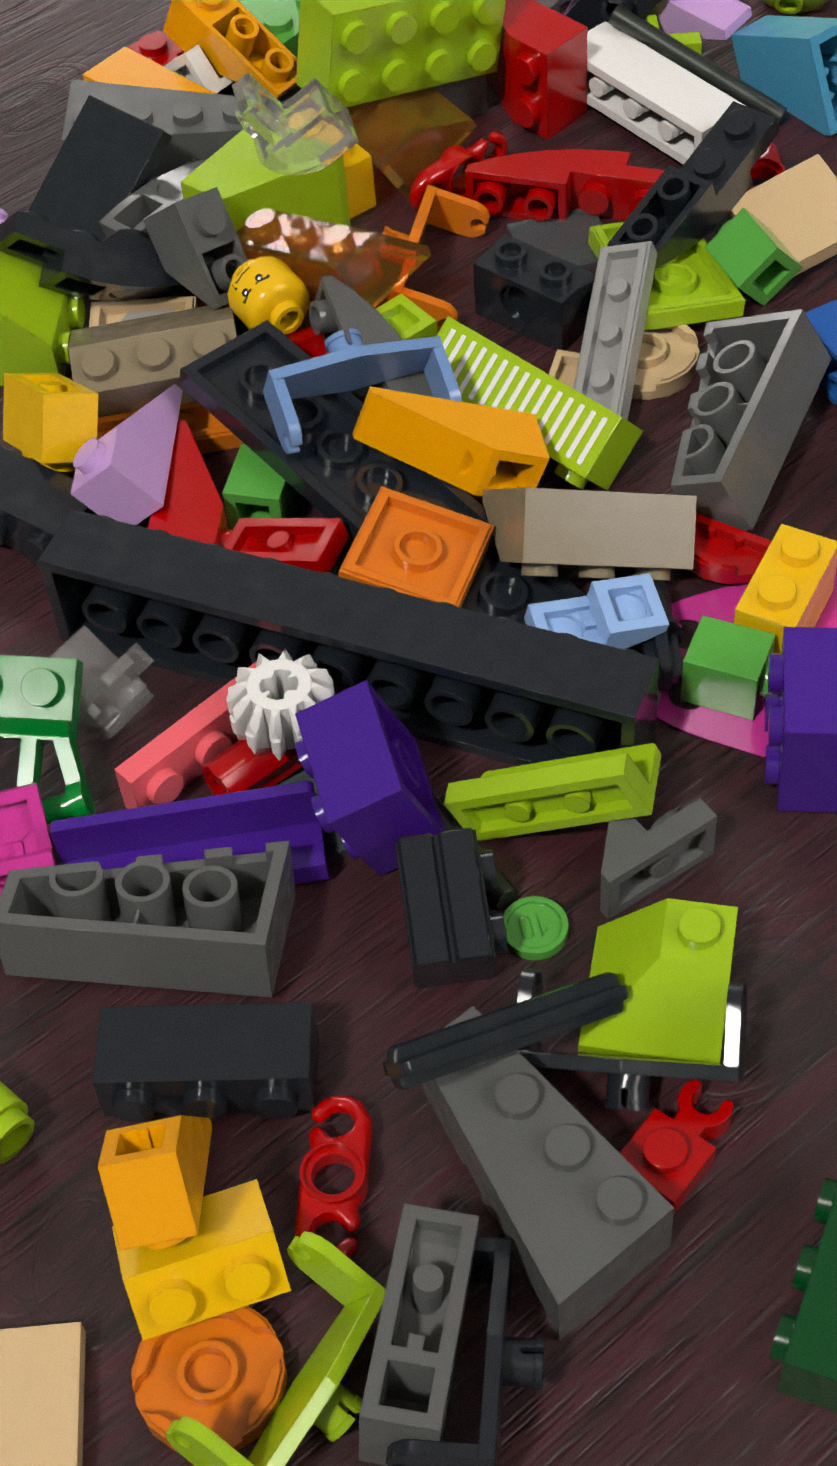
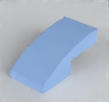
(613, 612)

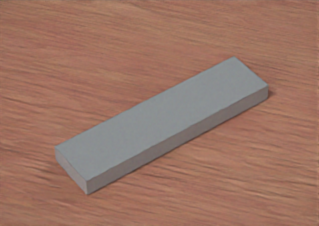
(616, 325)

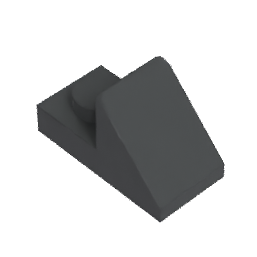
(645, 860)

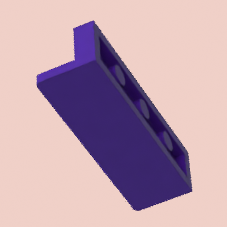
(189, 826)

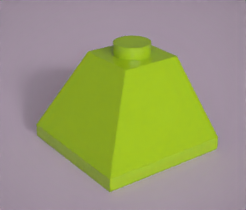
(676, 979)

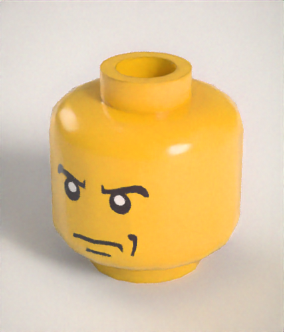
(268, 291)

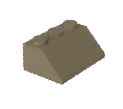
(143, 356)
(592, 530)

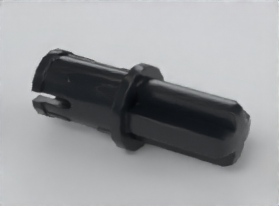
(666, 645)

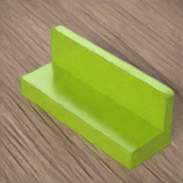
(558, 793)

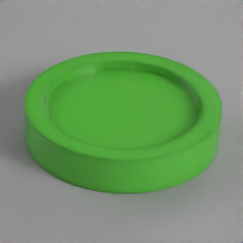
(535, 928)

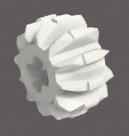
(270, 696)

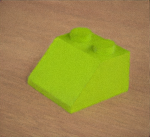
(34, 320)

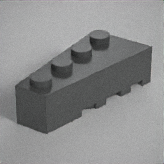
(195, 120)
(747, 411)
(153, 922)
(552, 1183)

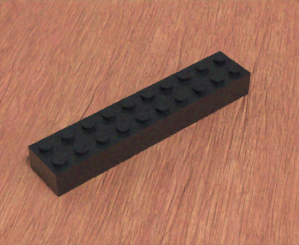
(438, 667)

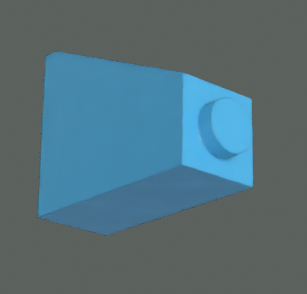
(793, 64)

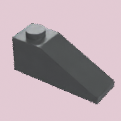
(418, 1331)

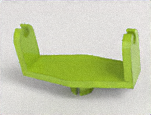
(316, 1392)

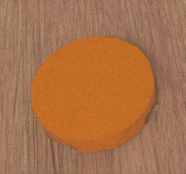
(214, 1371)

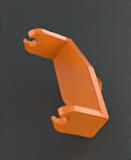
(449, 213)

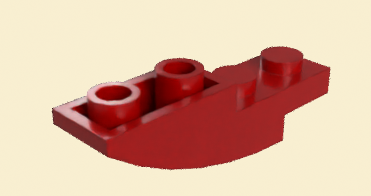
(557, 181)

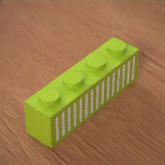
(577, 431)

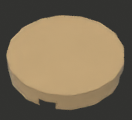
(666, 362)

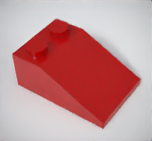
(541, 68)

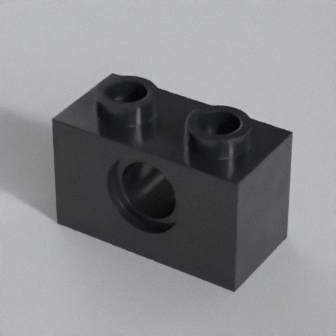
(532, 292)

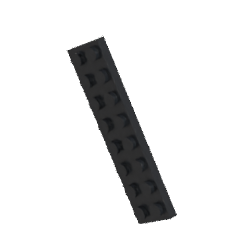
(337, 470)

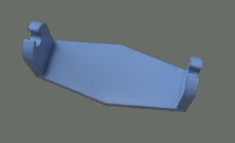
(352, 367)

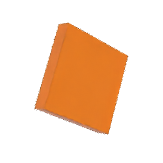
(417, 548)

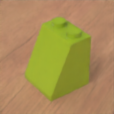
(251, 186)

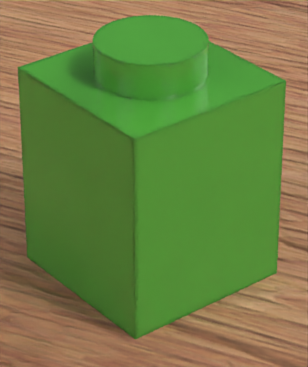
(753, 257)
(257, 490)
(727, 667)

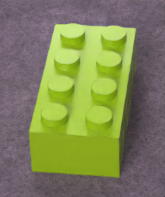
(395, 46)

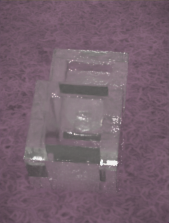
(301, 133)
(110, 685)

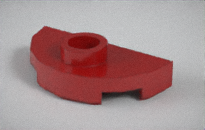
(726, 552)

